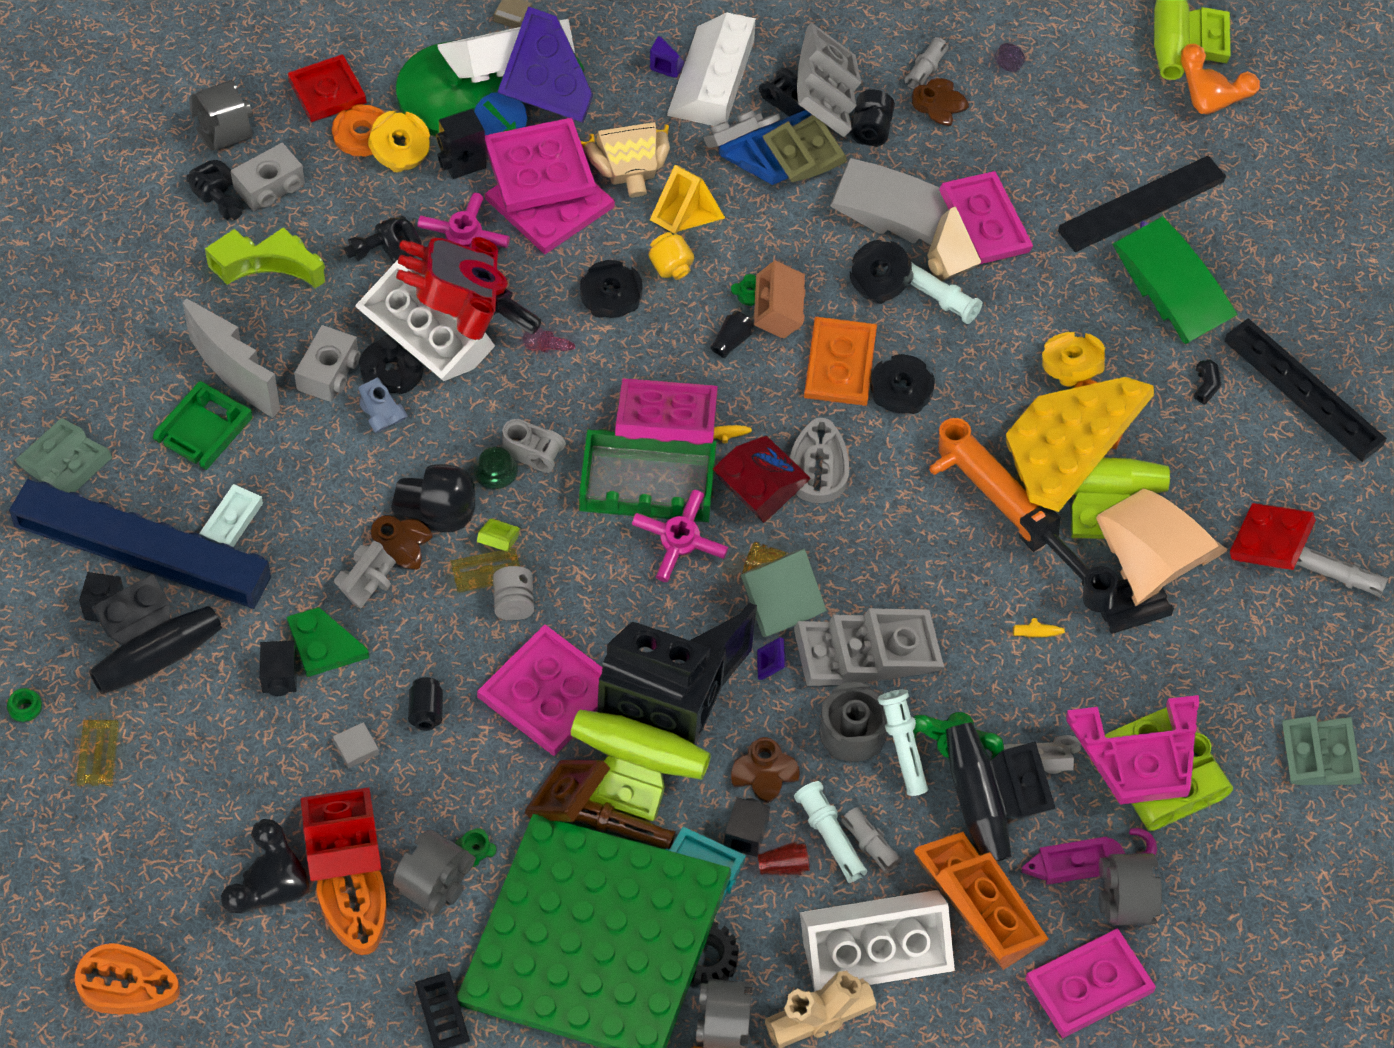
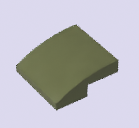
(805, 148)

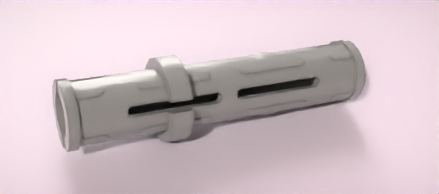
(1342, 571)

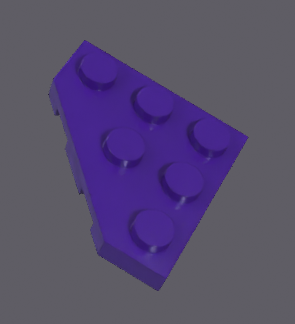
(546, 69)

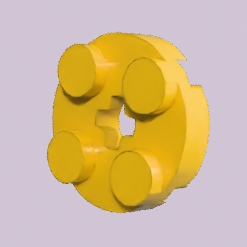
(395, 156)
(1087, 360)

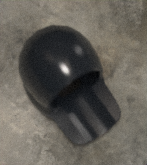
(439, 500)

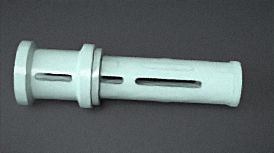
(948, 296)
(901, 727)
(823, 818)

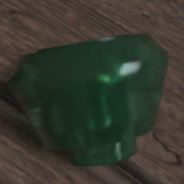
(495, 468)

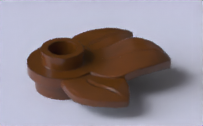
(939, 100)
(405, 540)
(764, 774)

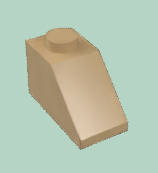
(951, 248)

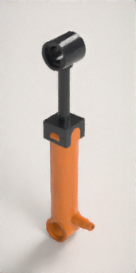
(1035, 523)

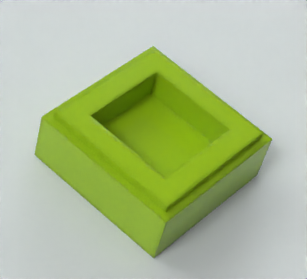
(498, 534)

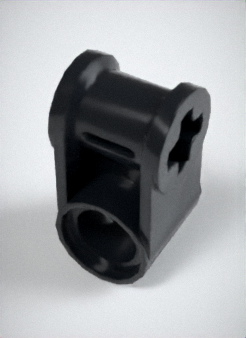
(784, 90)

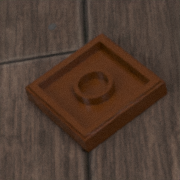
(567, 789)

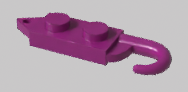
(1079, 858)

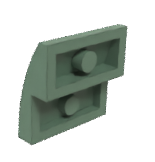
(64, 457)
(783, 592)
(1321, 751)

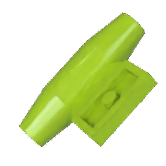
(1178, 27)
(1109, 484)
(637, 760)

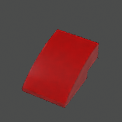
(340, 834)

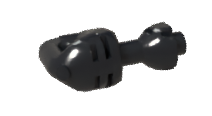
(209, 184)
(386, 237)

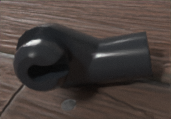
(1212, 382)

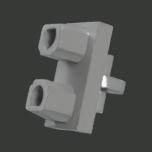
(367, 574)

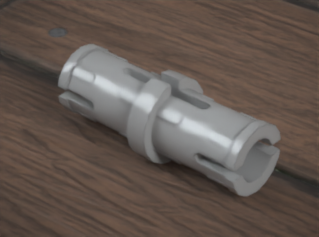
(926, 63)
(871, 840)

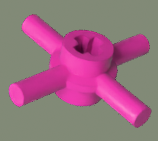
(464, 225)
(673, 528)

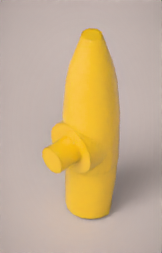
(726, 432)
(1037, 629)

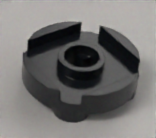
(890, 284)
(611, 304)
(378, 354)
(899, 399)

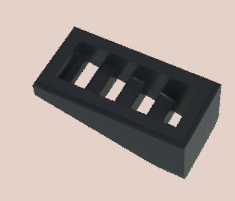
(434, 983)

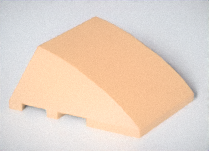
(1155, 542)

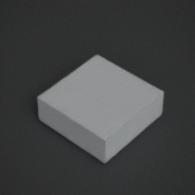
(355, 745)

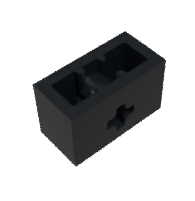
(461, 144)

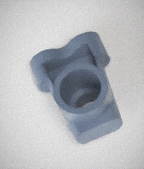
(383, 411)

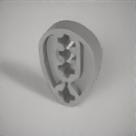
(834, 465)

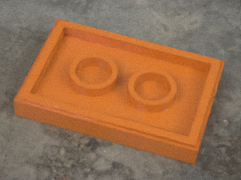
(840, 361)

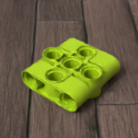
(1207, 781)

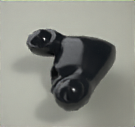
(272, 878)

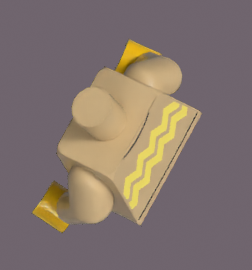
(629, 154)

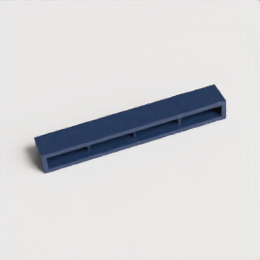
(141, 543)

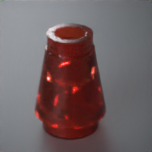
(785, 860)

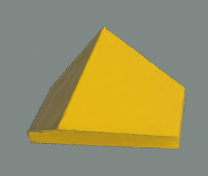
(685, 203)

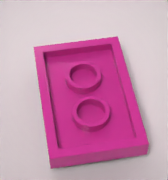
(987, 216)
(1090, 983)

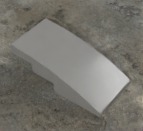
(827, 79)
(889, 201)
(230, 358)
(868, 646)

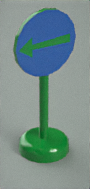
(502, 113)

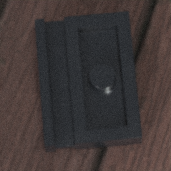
(1127, 615)

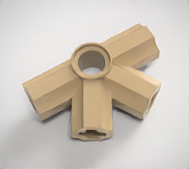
(820, 1010)

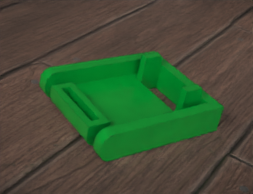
(199, 432)

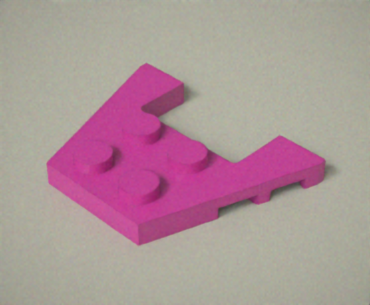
(1142, 764)

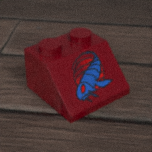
(761, 476)

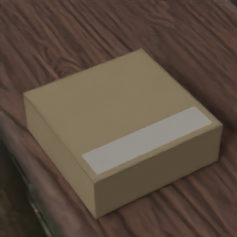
(511, 12)

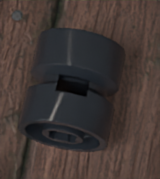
(872, 118)

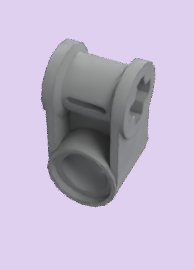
(533, 444)

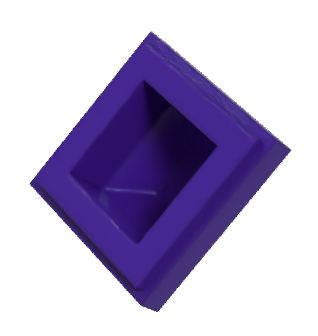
(771, 658)

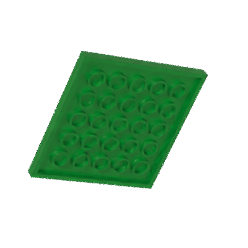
(594, 937)

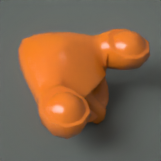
(1209, 88)

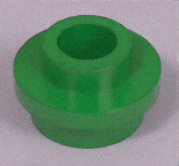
(20, 697)

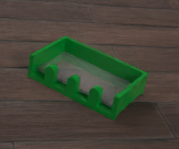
(644, 476)

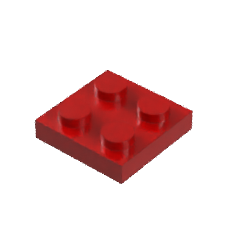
(326, 88)
(1272, 536)

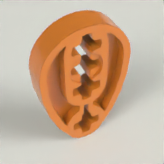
(342, 919)
(124, 961)

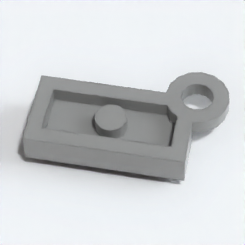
(746, 123)
(1056, 755)

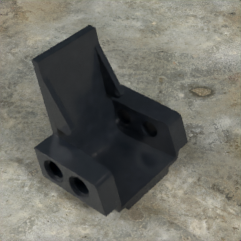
(667, 693)

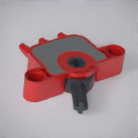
(463, 284)

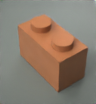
(779, 299)

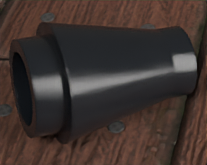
(733, 332)

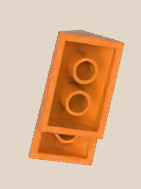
(982, 897)

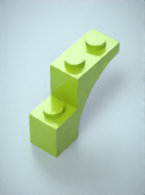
(280, 253)

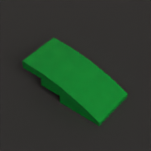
(1174, 279)

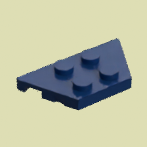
(753, 153)

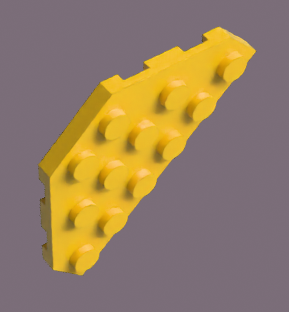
(1070, 433)

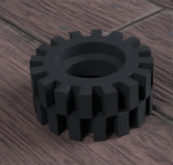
(728, 959)

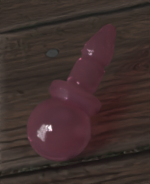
(545, 341)

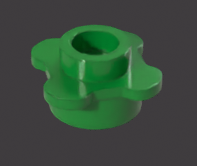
(740, 289)
(477, 837)

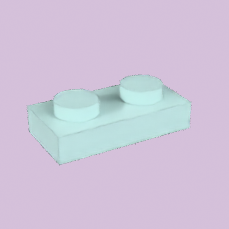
(232, 516)

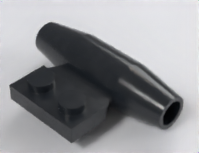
(148, 637)
(995, 788)

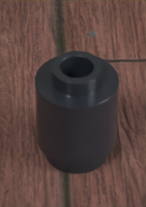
(425, 703)

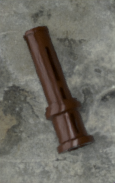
(602, 822)

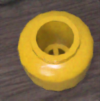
(671, 256)

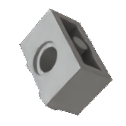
(268, 177)
(327, 363)

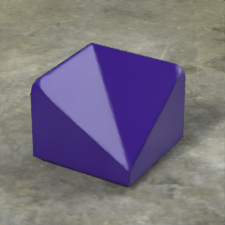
(665, 59)

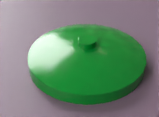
(434, 91)

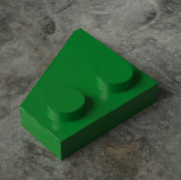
(323, 642)

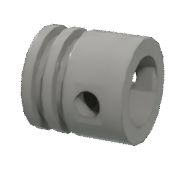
(511, 596)

